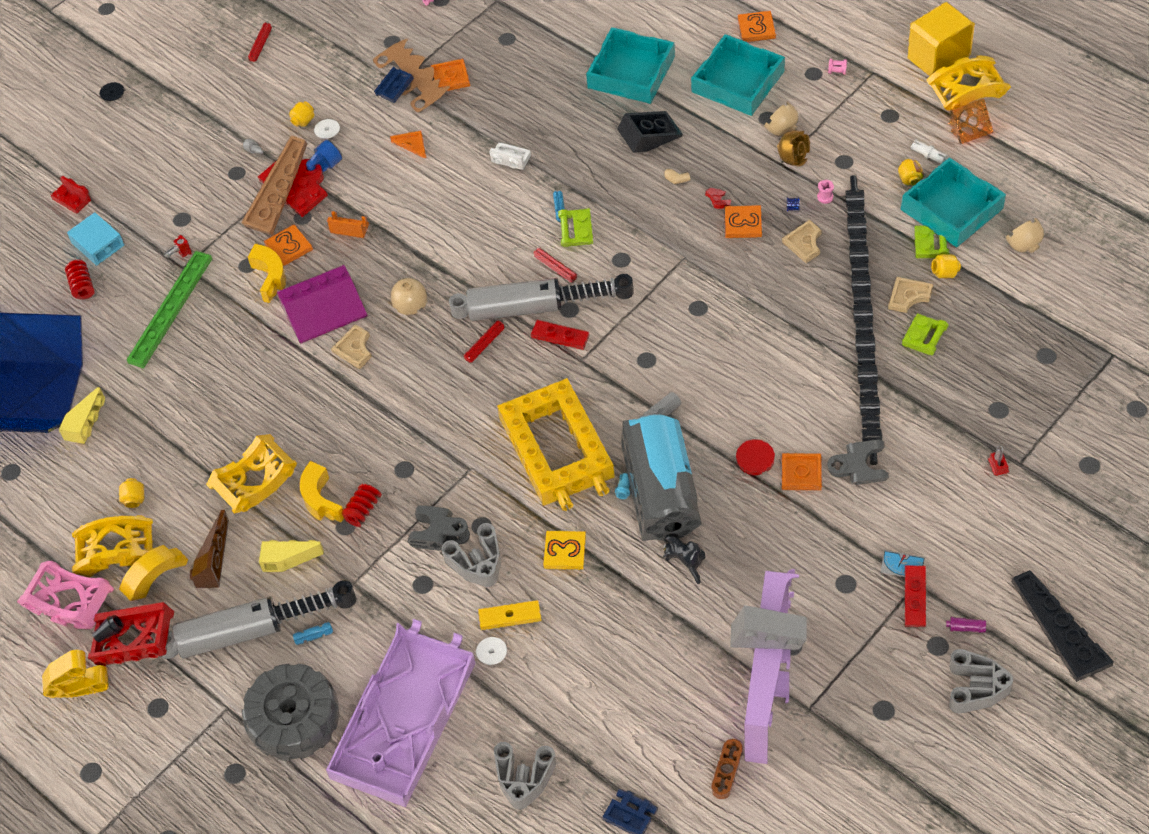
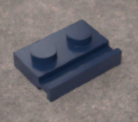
(393, 85)

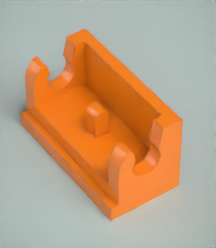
(347, 226)

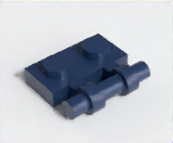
(627, 818)

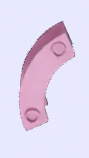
(89, 603)

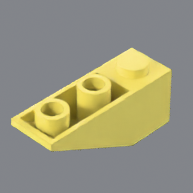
(79, 420)
(283, 555)

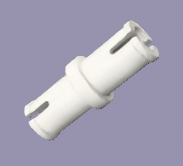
(928, 151)

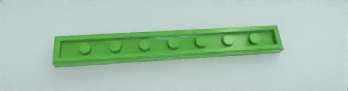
(169, 309)

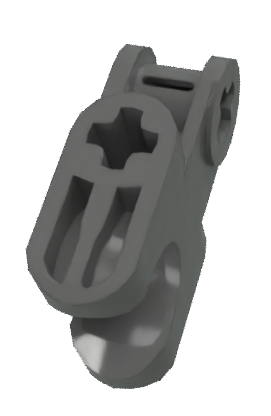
(855, 463)
(441, 529)

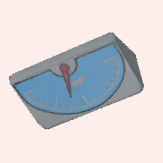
(895, 562)

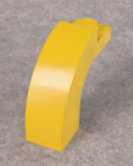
(267, 260)
(311, 484)
(147, 568)

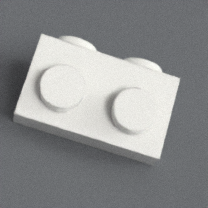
(510, 155)

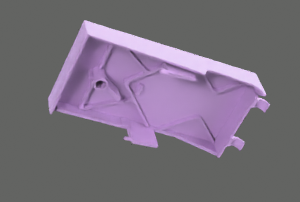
(765, 677)
(401, 715)

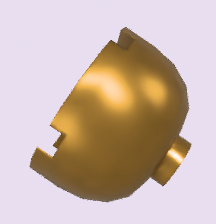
(793, 148)

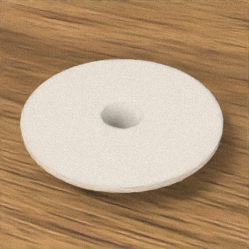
(326, 128)
(491, 650)

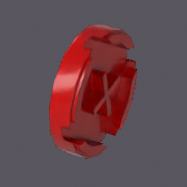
(755, 457)

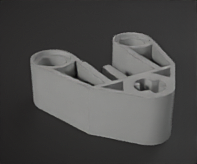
(484, 571)
(985, 682)
(540, 775)

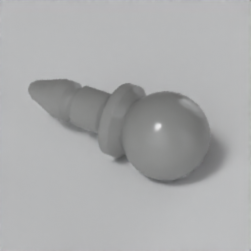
(252, 146)

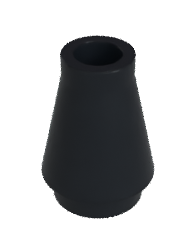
(111, 626)

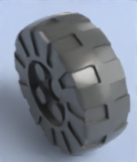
(290, 711)

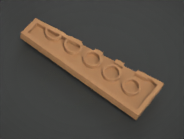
(270, 200)

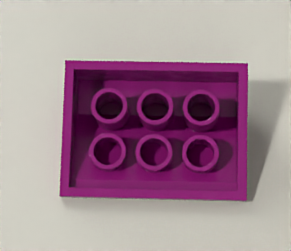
(321, 304)

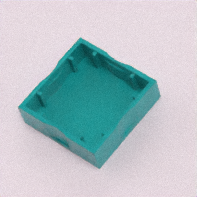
(631, 65)
(738, 74)
(953, 202)

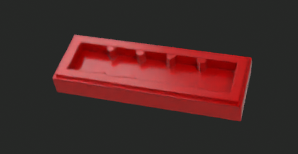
(560, 334)
(915, 596)

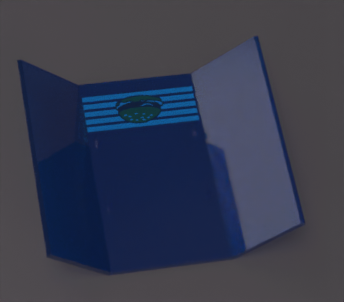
(38, 370)

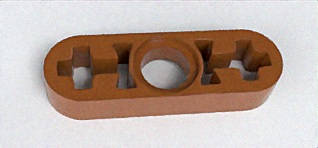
(728, 777)

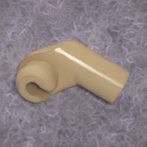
(675, 177)

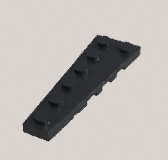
(1069, 640)

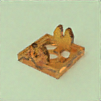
(982, 118)

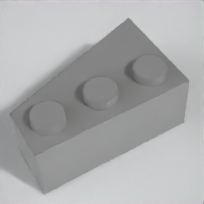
(768, 629)

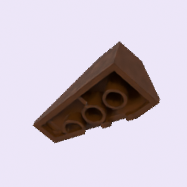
(209, 560)

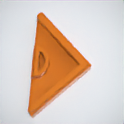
(410, 141)

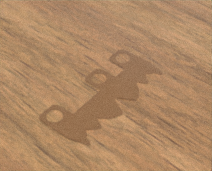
(411, 65)

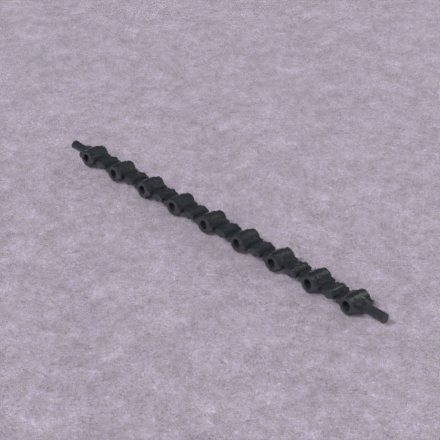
(862, 315)

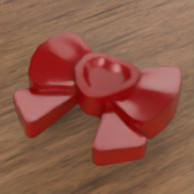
(715, 196)

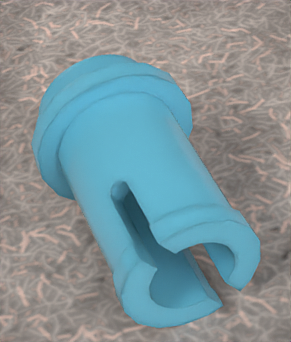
(622, 490)

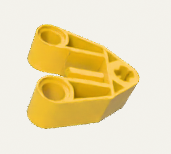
(70, 678)

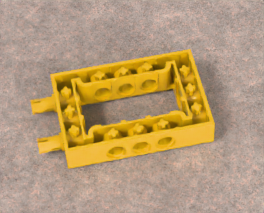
(570, 479)

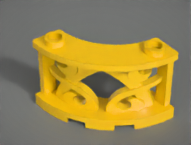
(983, 67)
(252, 495)
(90, 562)

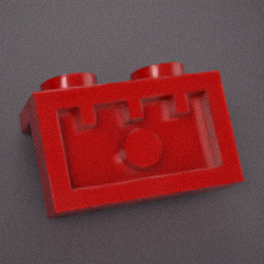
(71, 195)

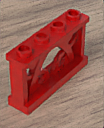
(139, 649)

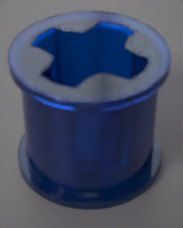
(793, 204)

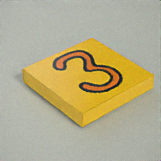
(564, 550)

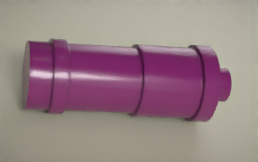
(964, 624)

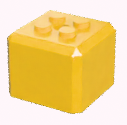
(940, 38)

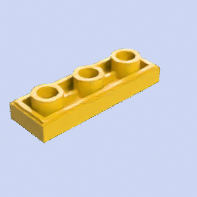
(520, 614)

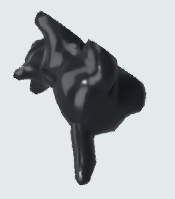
(689, 554)

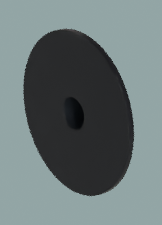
(111, 91)

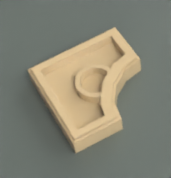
(803, 241)
(909, 292)
(353, 347)

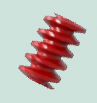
(79, 279)
(359, 503)

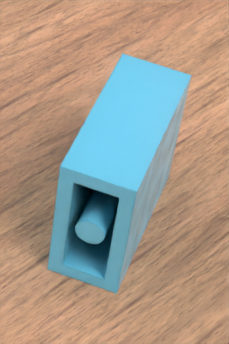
(95, 238)

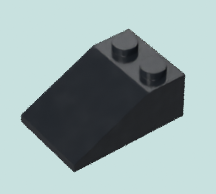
(648, 130)

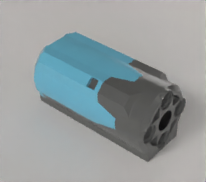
(660, 477)

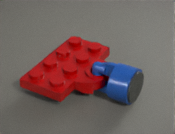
(305, 190)

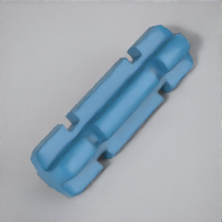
(558, 203)
(312, 633)

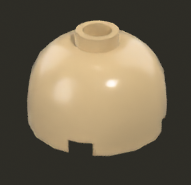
(783, 120)
(1027, 236)
(408, 296)

